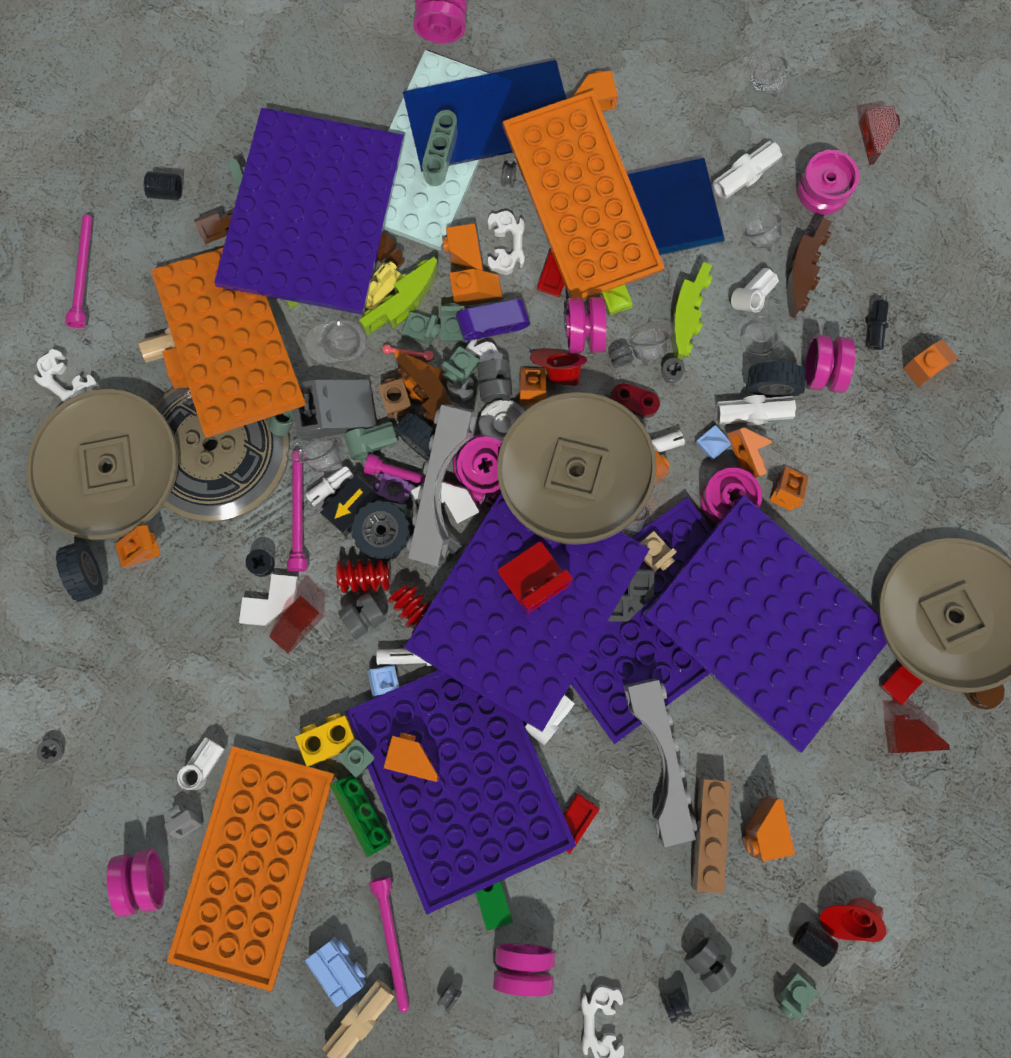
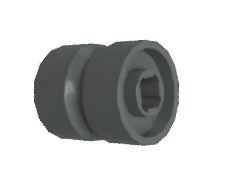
(494, 379)
(362, 615)
(706, 960)

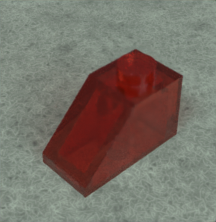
(877, 130)
(295, 624)
(912, 736)

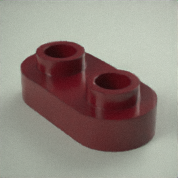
(635, 399)

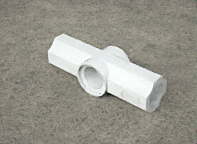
(747, 170)
(755, 410)

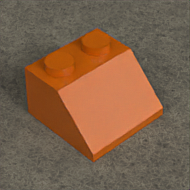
(768, 831)

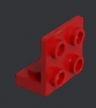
(534, 577)

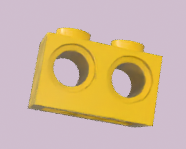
(329, 746)

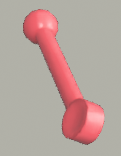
(428, 355)

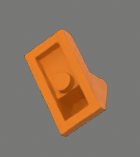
(532, 386)
(746, 446)
(790, 489)
(137, 547)

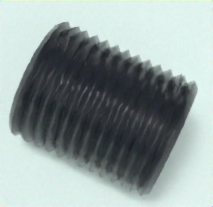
(162, 185)
(815, 944)

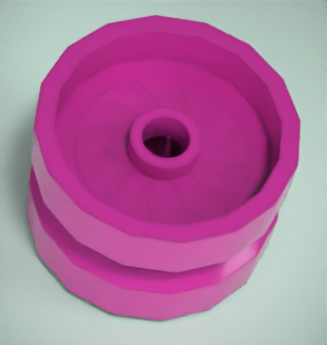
(440, 20)
(828, 182)
(589, 325)
(829, 363)
(468, 458)
(727, 484)
(135, 883)
(524, 969)

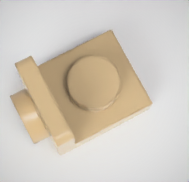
(659, 554)

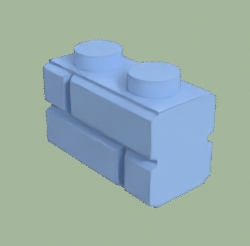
(336, 970)

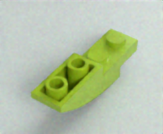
(410, 293)
(686, 313)

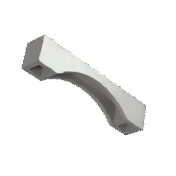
(430, 536)
(672, 815)

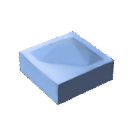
(713, 443)
(383, 680)

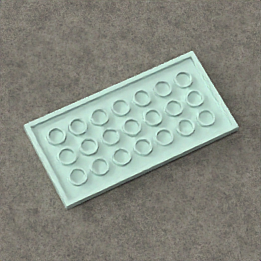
(415, 207)

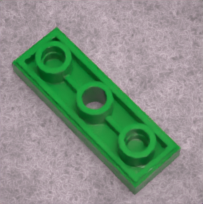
(360, 814)
(494, 907)

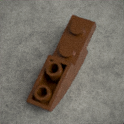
(803, 268)
(426, 386)

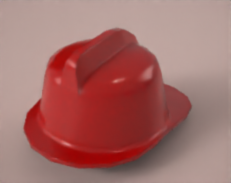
(560, 365)
(855, 921)

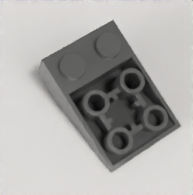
(334, 408)

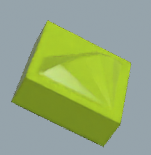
(617, 300)

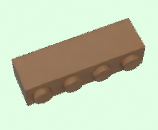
(711, 836)

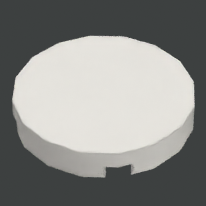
(498, 418)

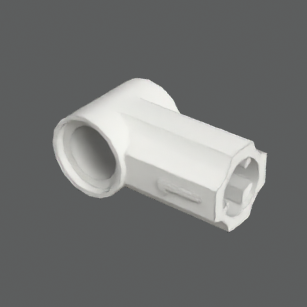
(753, 295)
(561, 711)
(202, 762)

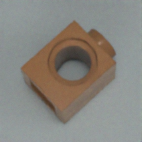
(397, 408)

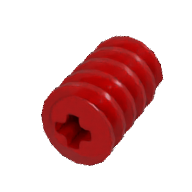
(363, 576)
(410, 605)

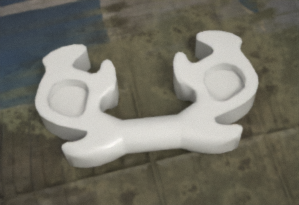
(506, 222)
(484, 351)
(49, 365)
(602, 998)

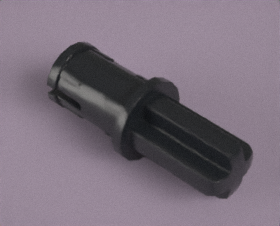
(878, 325)

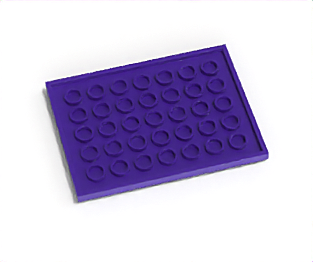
(310, 211)
(769, 623)
(490, 642)
(637, 648)
(491, 799)

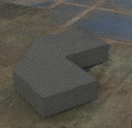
(638, 594)

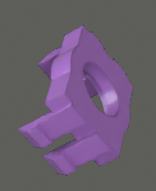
(385, 480)

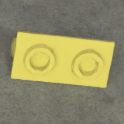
(382, 284)

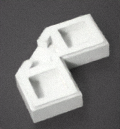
(457, 498)
(262, 611)

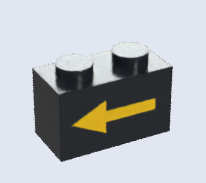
(343, 507)

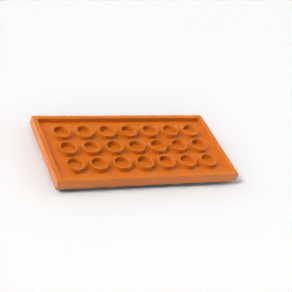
(583, 196)
(225, 346)
(251, 868)

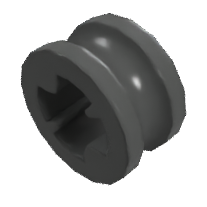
(509, 175)
(621, 357)
(679, 374)
(41, 753)
(449, 997)

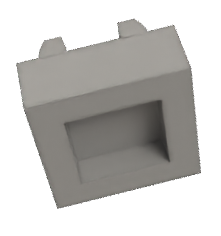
(182, 822)

